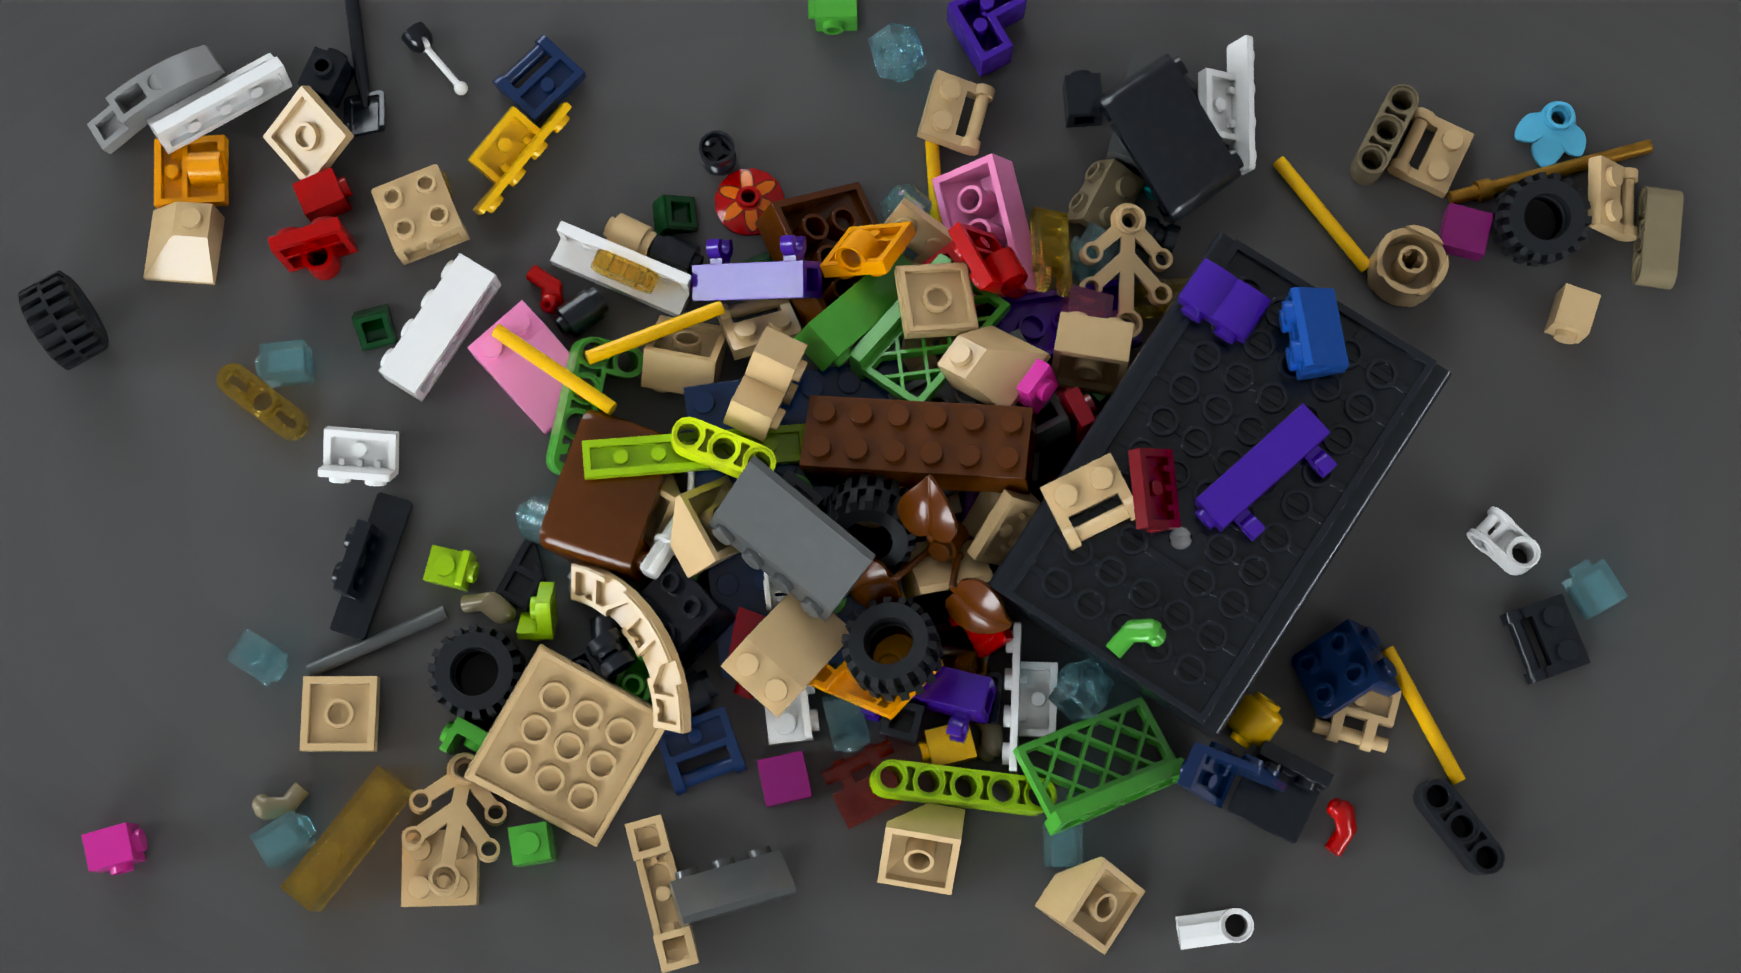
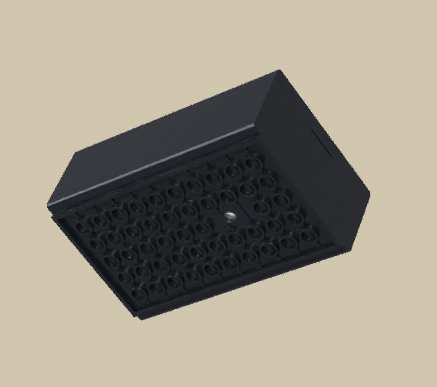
(1208, 588)

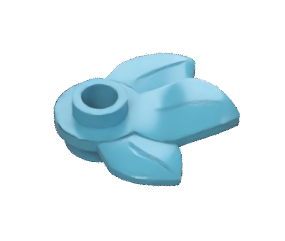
(1547, 137)

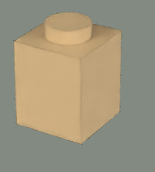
(1572, 314)

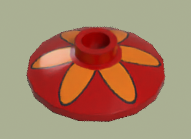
(740, 215)

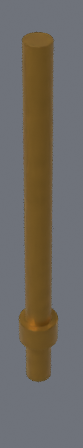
(1486, 188)

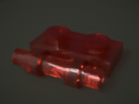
(857, 800)

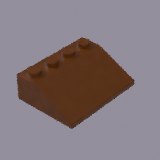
(823, 220)

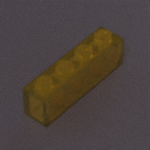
(347, 839)

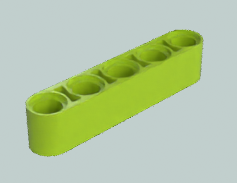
(946, 794)

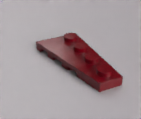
(1079, 410)

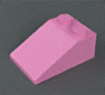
(523, 381)

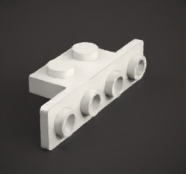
(1230, 100)
(1030, 709)

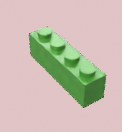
(849, 318)

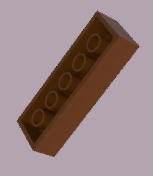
(907, 440)

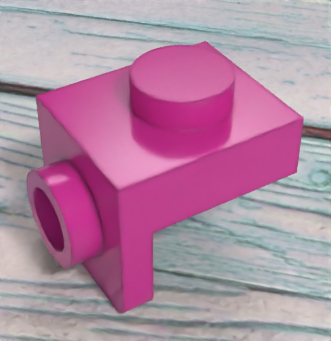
(1037, 386)

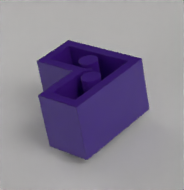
(981, 31)

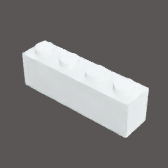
(439, 326)

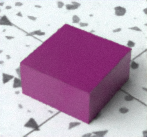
(1465, 231)
(784, 779)

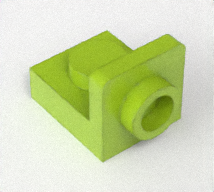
(451, 568)
(543, 615)

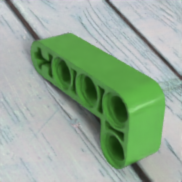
(571, 404)

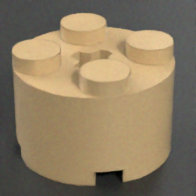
(1427, 268)

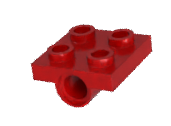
(301, 246)
(991, 266)

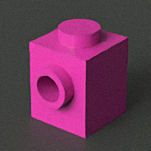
(115, 848)

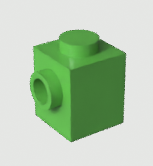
(833, 15)

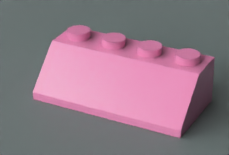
(988, 198)

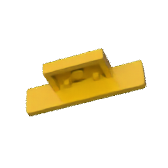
(508, 150)

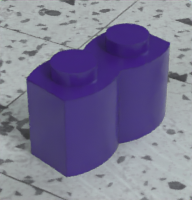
(1223, 302)

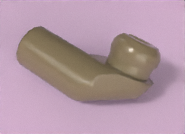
(490, 604)
(991, 741)
(274, 807)

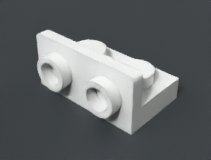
(795, 723)

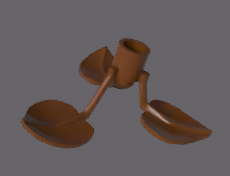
(928, 513)

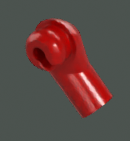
(551, 289)
(1345, 824)

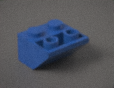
(1314, 333)

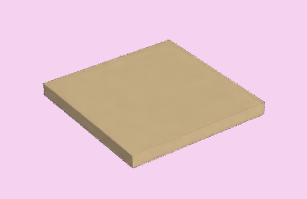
(566, 746)

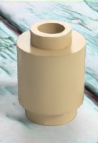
(630, 233)

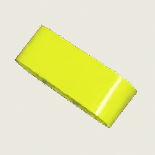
(711, 436)

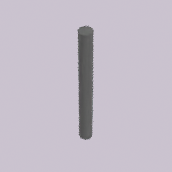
(377, 641)

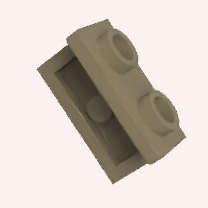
(1105, 188)

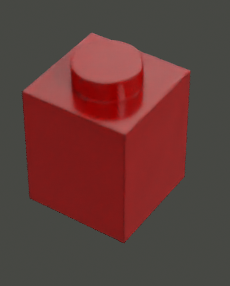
(323, 194)

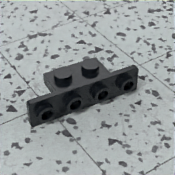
(367, 564)

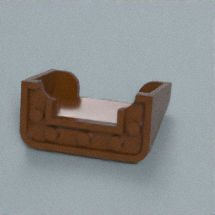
(601, 518)

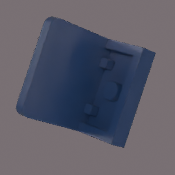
(1344, 668)
(1212, 769)

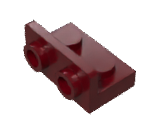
(1154, 489)

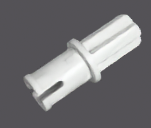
(659, 554)

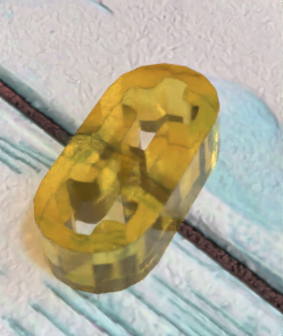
(624, 271)

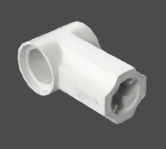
(1209, 928)

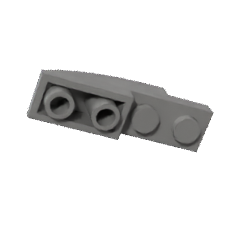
(152, 93)

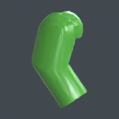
(1136, 631)

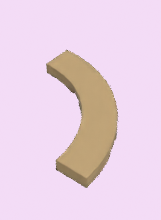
(647, 637)

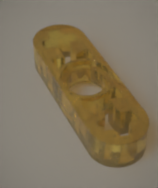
(247, 403)

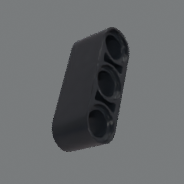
(1476, 833)

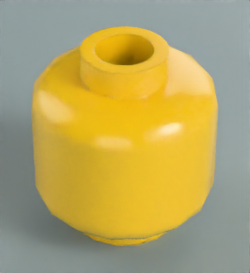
(1255, 720)

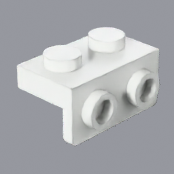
(360, 455)

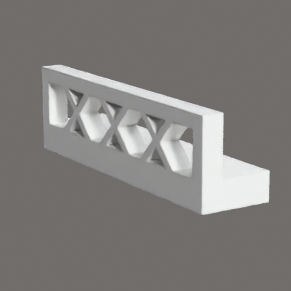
(219, 102)
(579, 248)

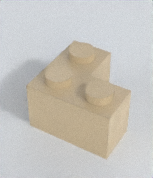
(767, 384)

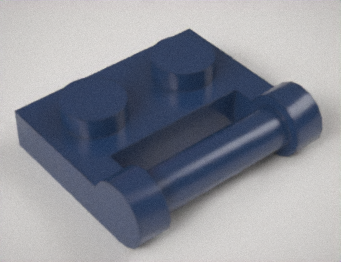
(546, 86)
(708, 733)

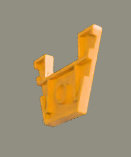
(842, 684)

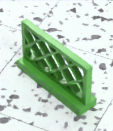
(888, 332)
(1107, 796)

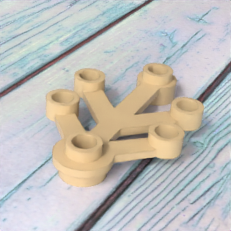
(1128, 263)
(455, 816)

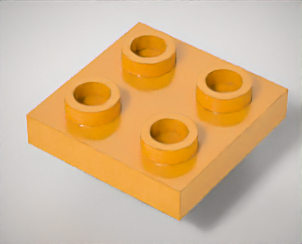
(193, 172)
(867, 250)

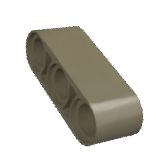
(1389, 120)
(1658, 239)

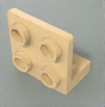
(419, 214)
(997, 522)

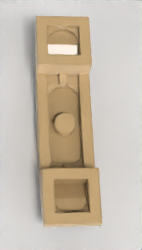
(656, 868)

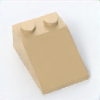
(784, 654)

